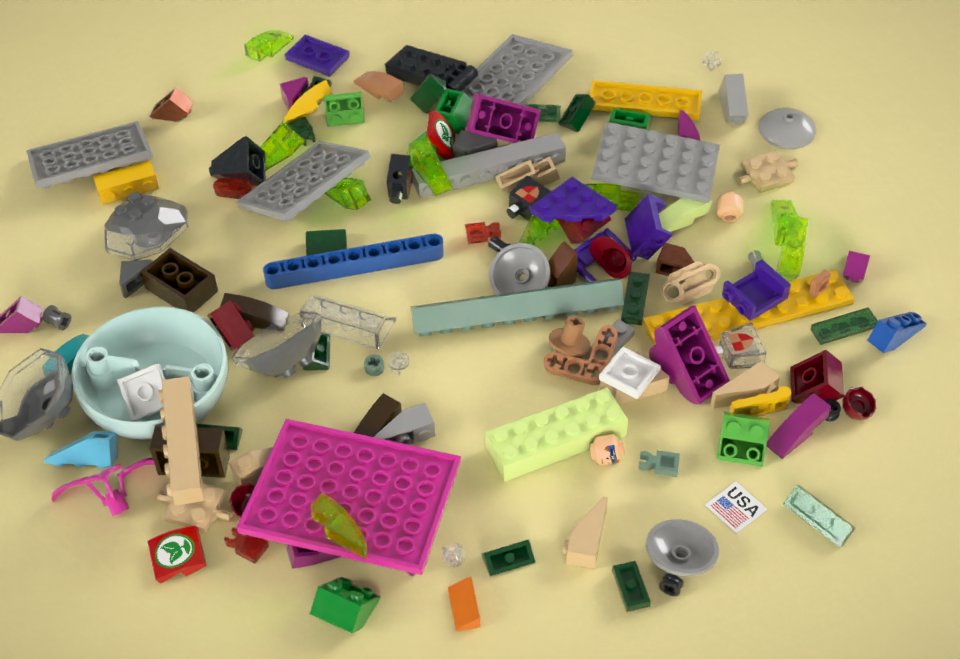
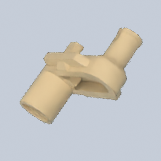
(691, 282)

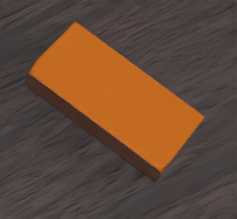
(464, 605)

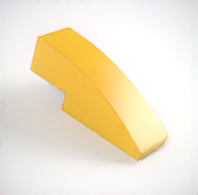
(308, 102)

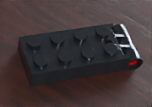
(416, 64)

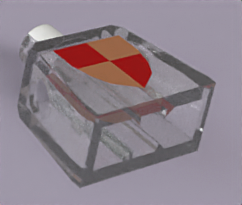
(741, 347)

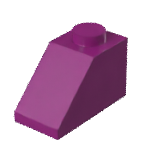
(856, 266)
(21, 317)

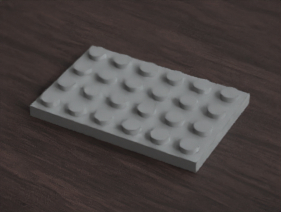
(518, 69)
(88, 154)
(656, 162)
(303, 180)

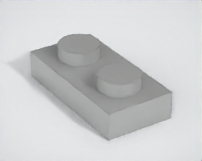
(625, 333)

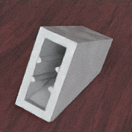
(733, 99)

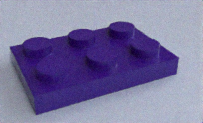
(317, 55)

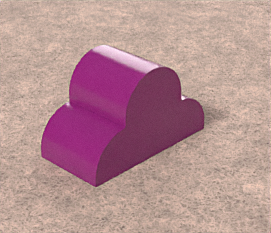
(502, 119)
(689, 356)

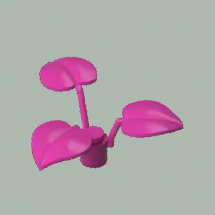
(115, 500)

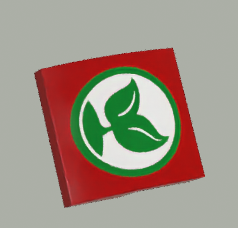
(441, 135)
(176, 553)

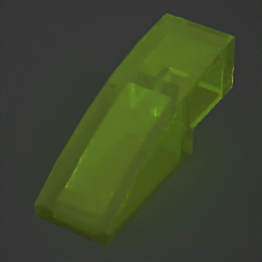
(267, 44)
(339, 525)

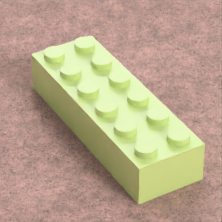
(554, 434)

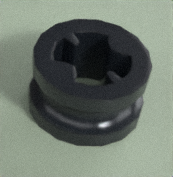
(836, 408)
(671, 584)

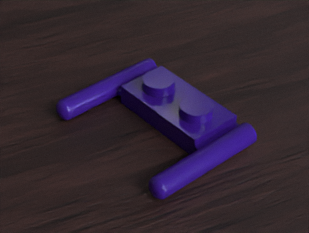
(584, 256)

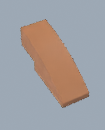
(380, 85)

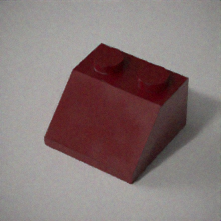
(581, 230)
(231, 325)
(817, 375)

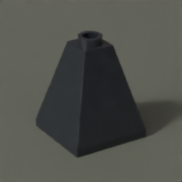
(242, 162)

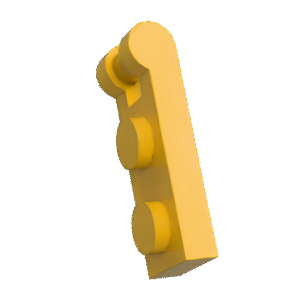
(763, 403)

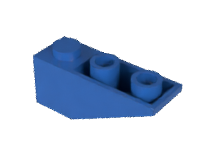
(895, 330)

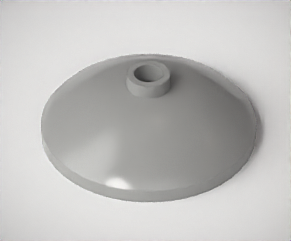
(787, 128)
(516, 261)
(682, 547)

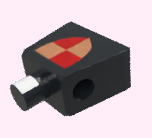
(399, 185)
(524, 196)

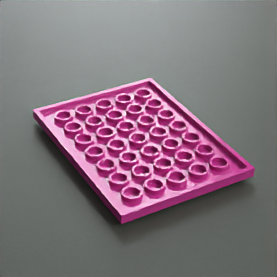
(384, 485)

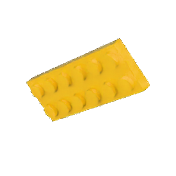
(646, 99)

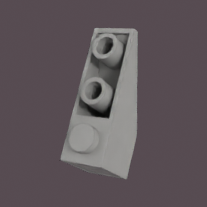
(409, 426)

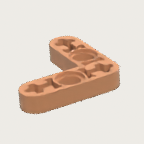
(592, 365)

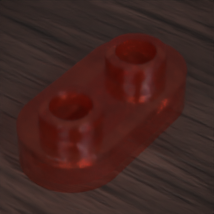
(231, 188)

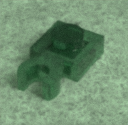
(303, 129)

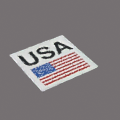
(736, 507)

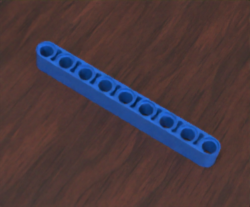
(353, 261)

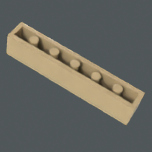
(182, 441)

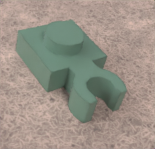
(664, 462)

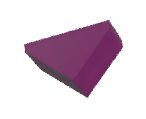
(292, 90)

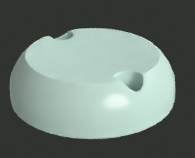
(139, 339)

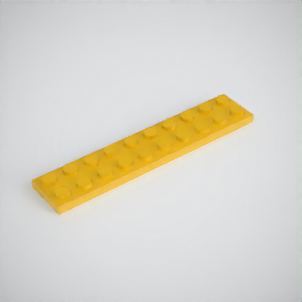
(723, 316)

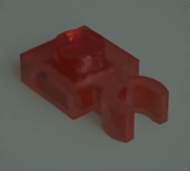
(480, 232)
(247, 546)

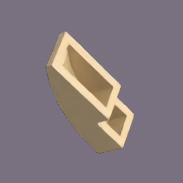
(542, 172)

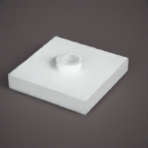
(629, 372)
(142, 392)

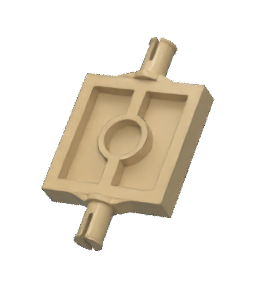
(767, 171)
(197, 513)

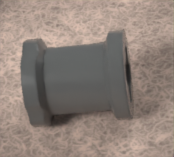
(56, 317)

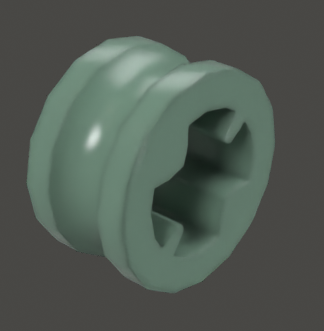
(370, 369)

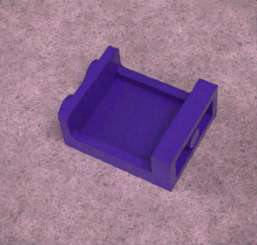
(645, 228)
(757, 291)

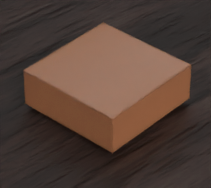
(819, 283)

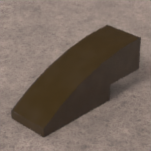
(257, 312)
(379, 415)

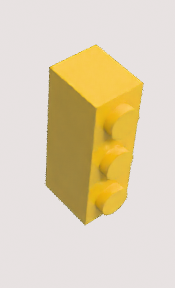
(123, 181)

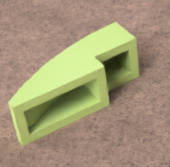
(683, 213)

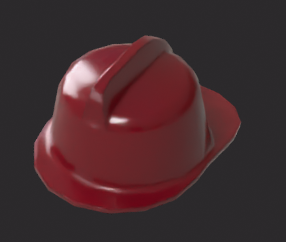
(611, 256)

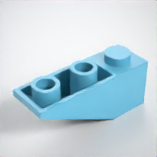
(93, 449)

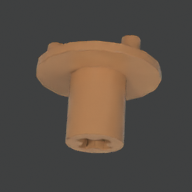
(570, 338)

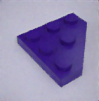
(573, 203)

